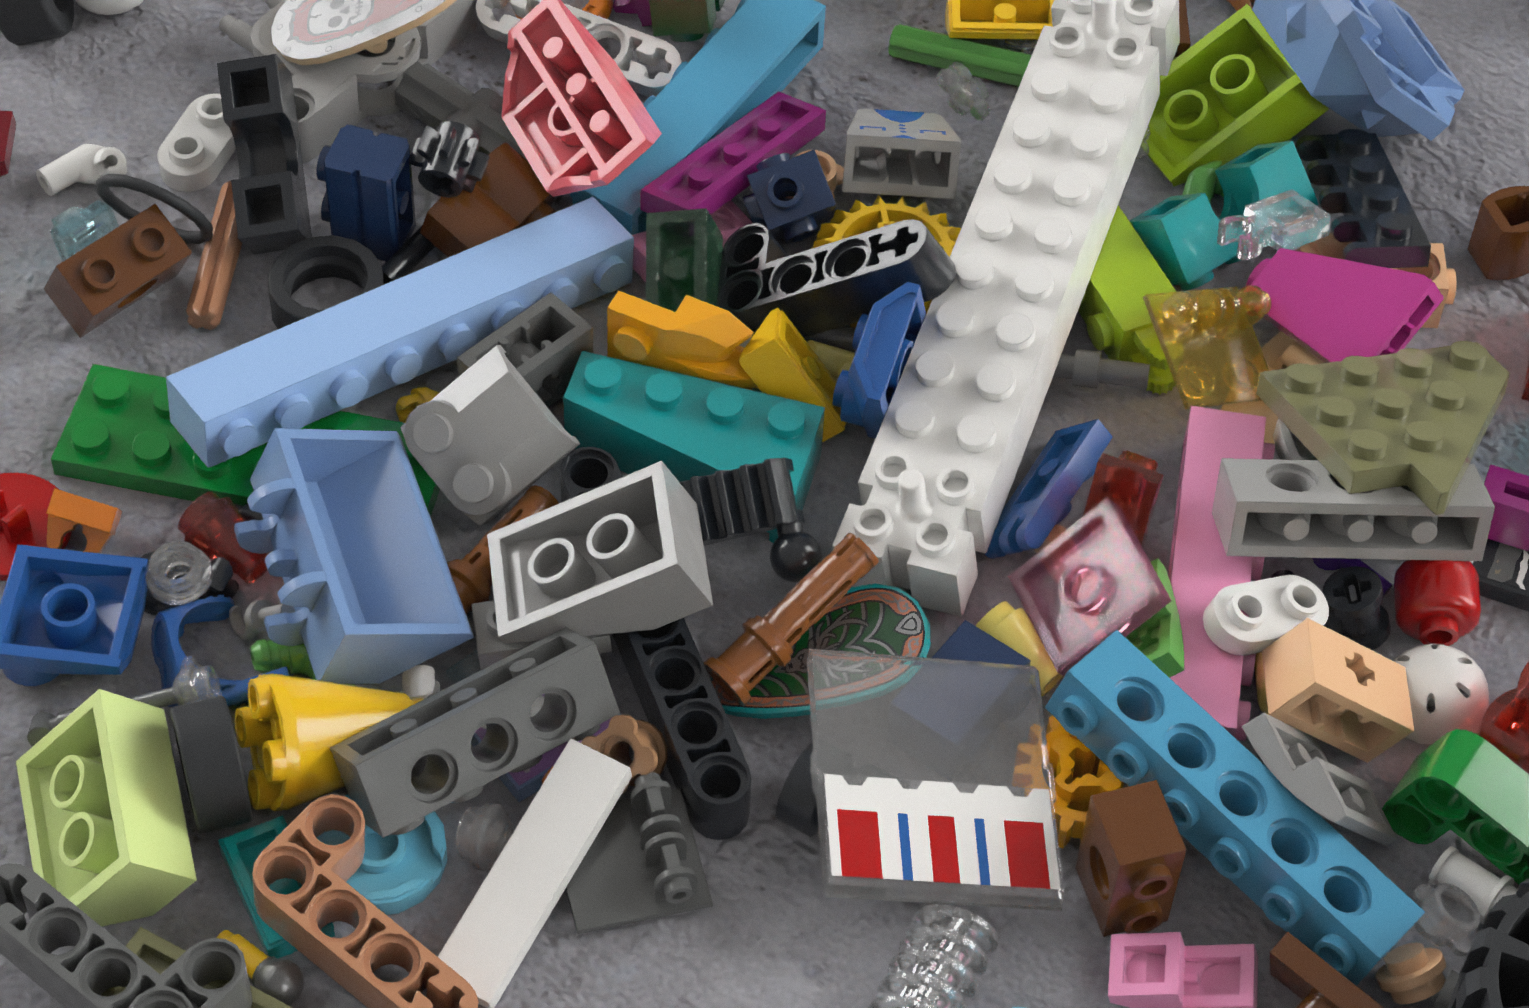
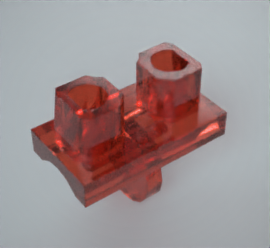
(1131, 484)

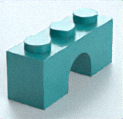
(1185, 229)

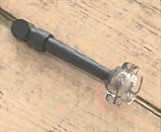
(190, 685)

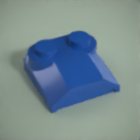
(882, 350)
(70, 613)

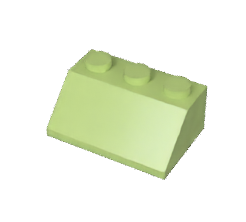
(107, 810)

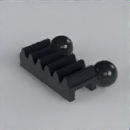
(753, 502)

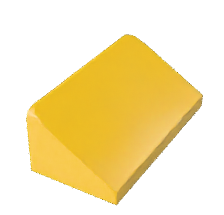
(997, 18)
(788, 368)

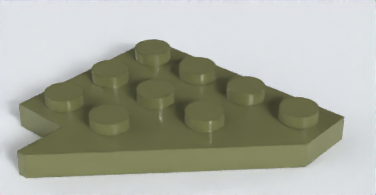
(1392, 415)

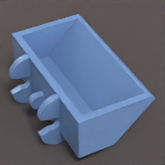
(351, 554)

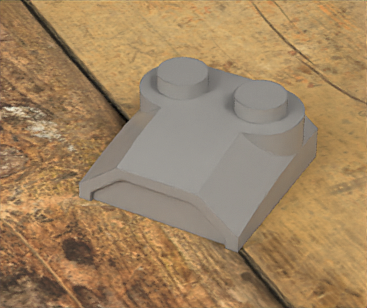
(486, 437)

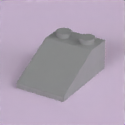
(602, 561)

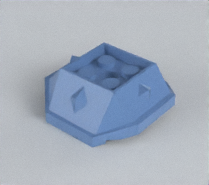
(1365, 63)

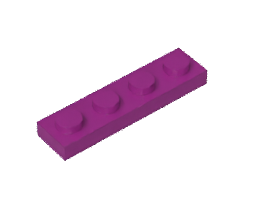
(721, 165)

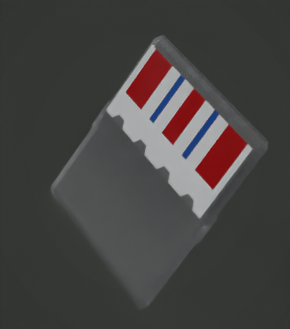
(932, 781)

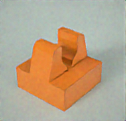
(70, 510)

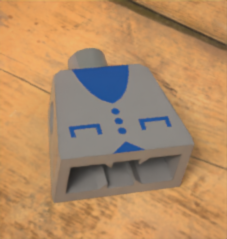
(901, 154)

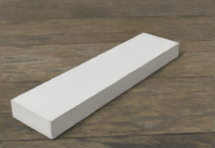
(534, 869)

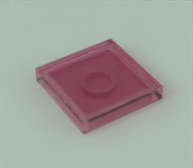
(1088, 586)

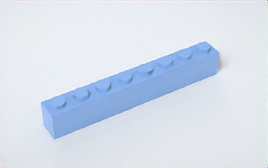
(394, 331)

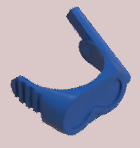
(168, 654)

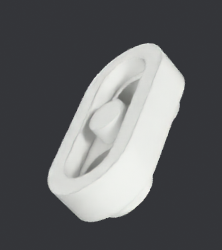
(205, 137)
(1273, 610)

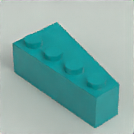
(688, 422)

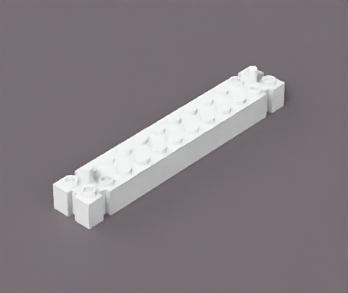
(1018, 283)

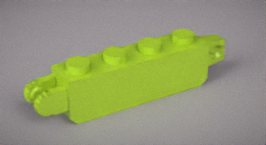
(1116, 307)

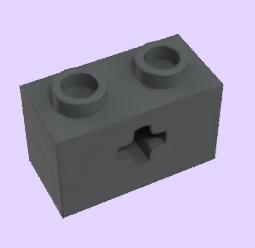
(541, 345)

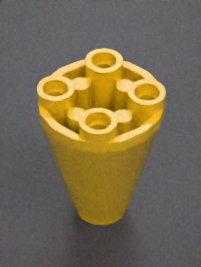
(292, 729)

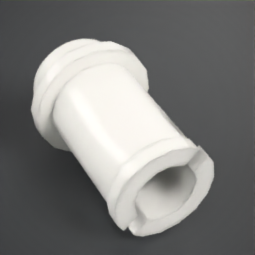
(1472, 878)

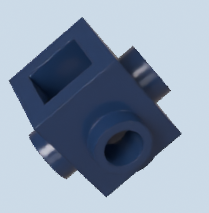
(785, 177)

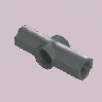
(439, 99)

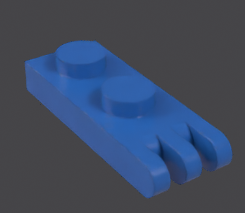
(1048, 488)

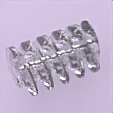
(938, 960)

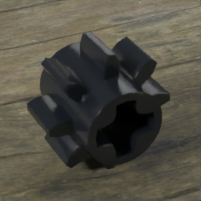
(449, 159)

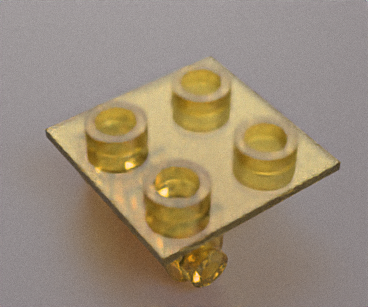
(1211, 342)

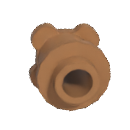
(642, 736)

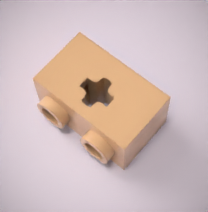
(1337, 690)

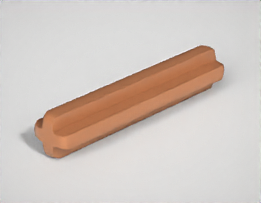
(215, 266)

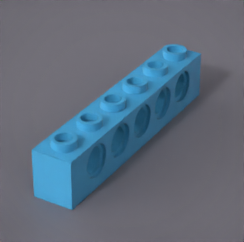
(1234, 808)

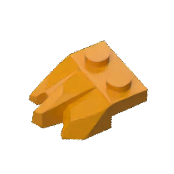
(692, 341)

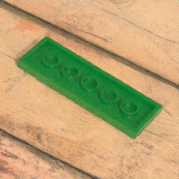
(126, 440)

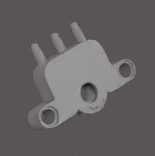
(329, 92)

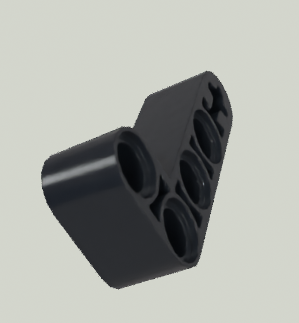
(829, 282)

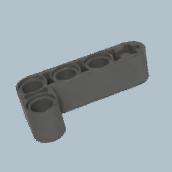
(102, 960)

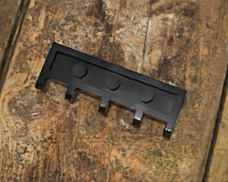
(1369, 196)

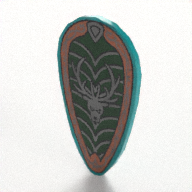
(865, 621)

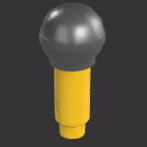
(271, 975)

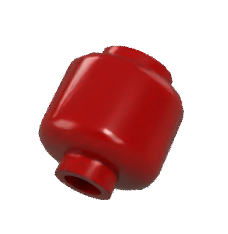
(1437, 599)

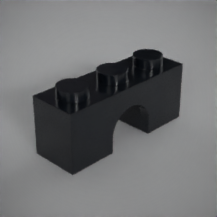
(265, 130)

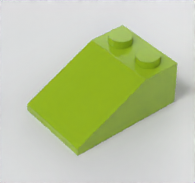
(1226, 99)

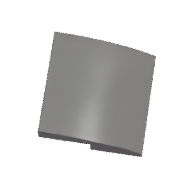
(1323, 787)

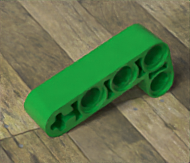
(1467, 789)

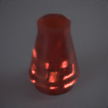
(210, 527)

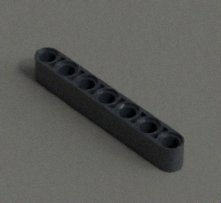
(677, 714)

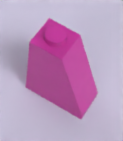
(1344, 305)

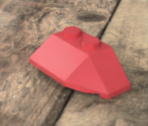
(570, 103)

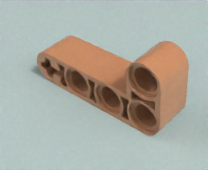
(329, 898)

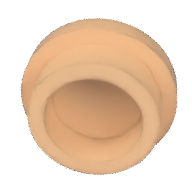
(1412, 973)

